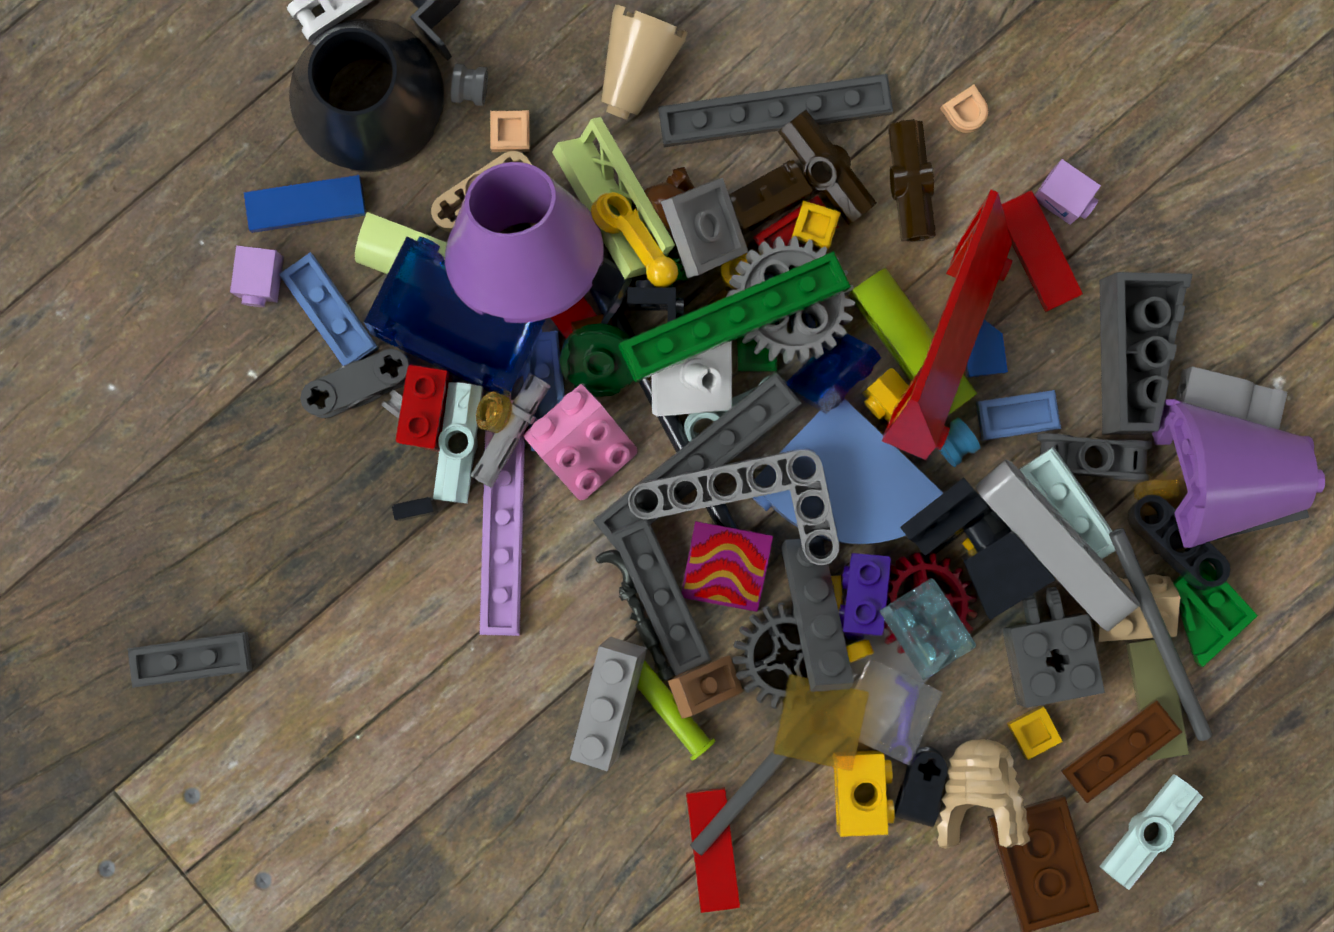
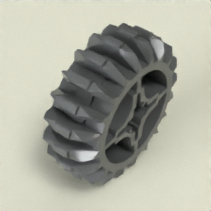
(753, 669)

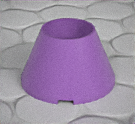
(529, 271)

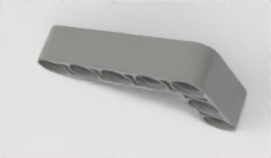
(748, 488)

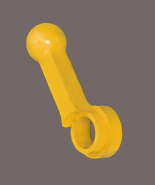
(659, 268)

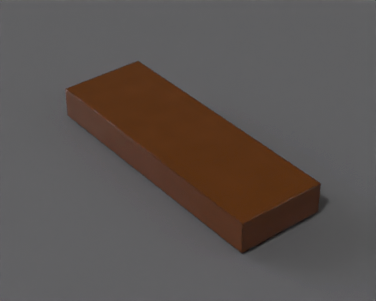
(1121, 751)

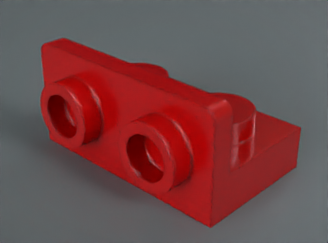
(423, 407)

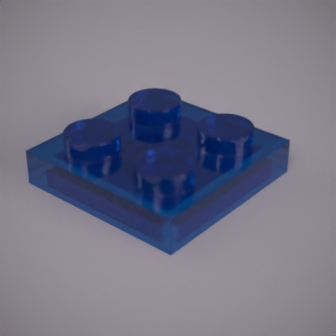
(829, 378)

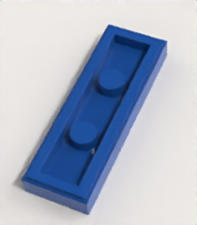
(305, 203)

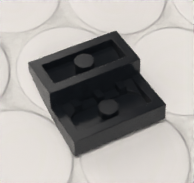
(945, 518)

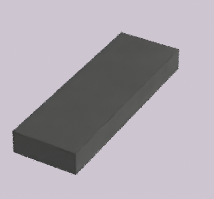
(190, 659)

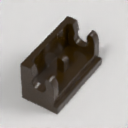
(770, 196)

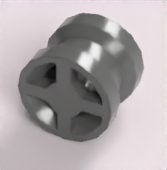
(469, 84)

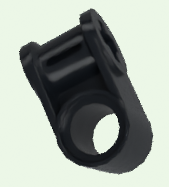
(919, 793)

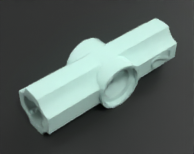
(453, 469)
(1169, 811)

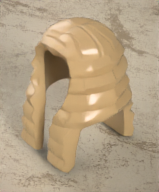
(983, 776)

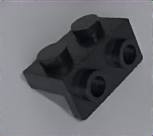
(651, 298)

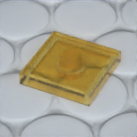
(820, 724)

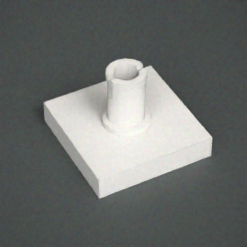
(695, 384)

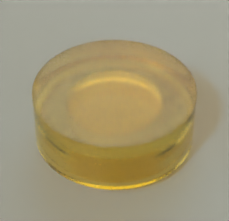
(493, 412)

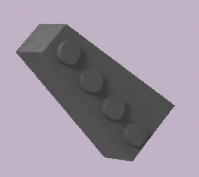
(1137, 346)

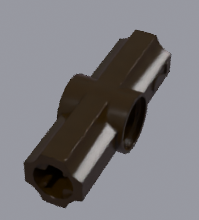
(812, 150)
(911, 180)

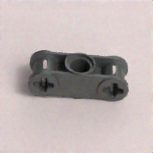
(355, 384)
(1120, 458)

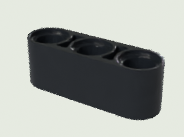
(1158, 538)

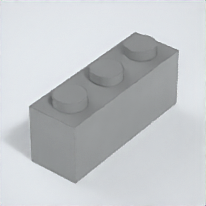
(608, 703)

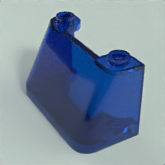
(428, 320)

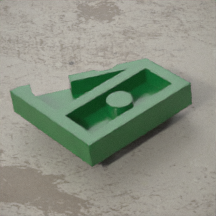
(1211, 616)

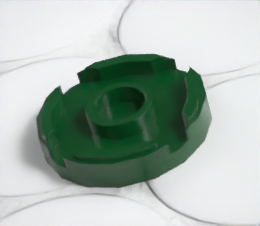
(594, 359)

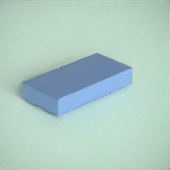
(1018, 415)

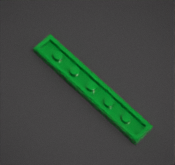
(733, 316)

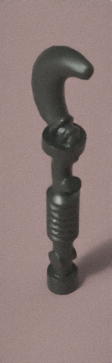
(643, 625)

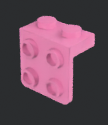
(581, 442)

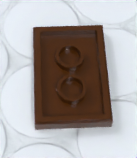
(1048, 872)

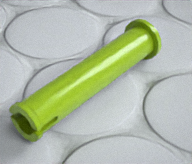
(664, 703)

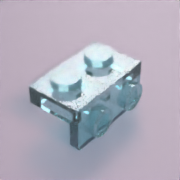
(928, 628)

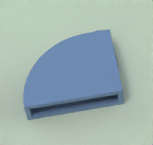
(867, 480)

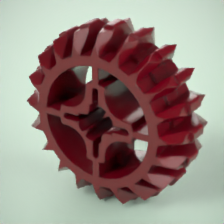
(922, 569)

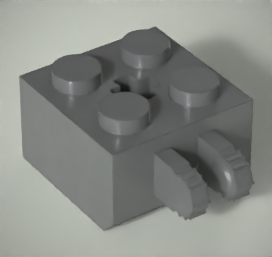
(1030, 644)

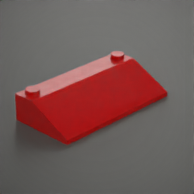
(977, 266)

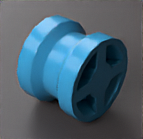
(959, 442)

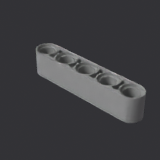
(1057, 545)

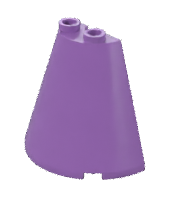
(1236, 471)

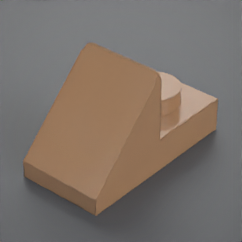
(705, 686)

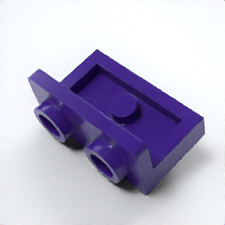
(866, 595)

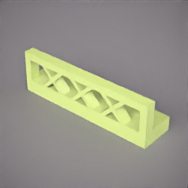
(594, 175)

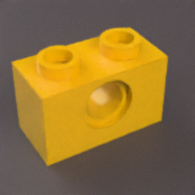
(868, 817)

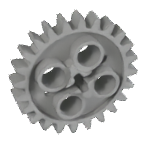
(828, 313)

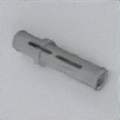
(505, 441)

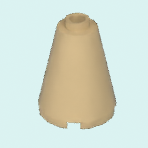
(637, 59)

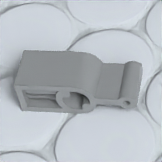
(1232, 396)

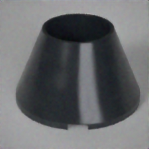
(390, 129)

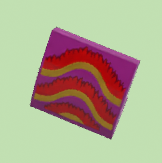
(726, 566)

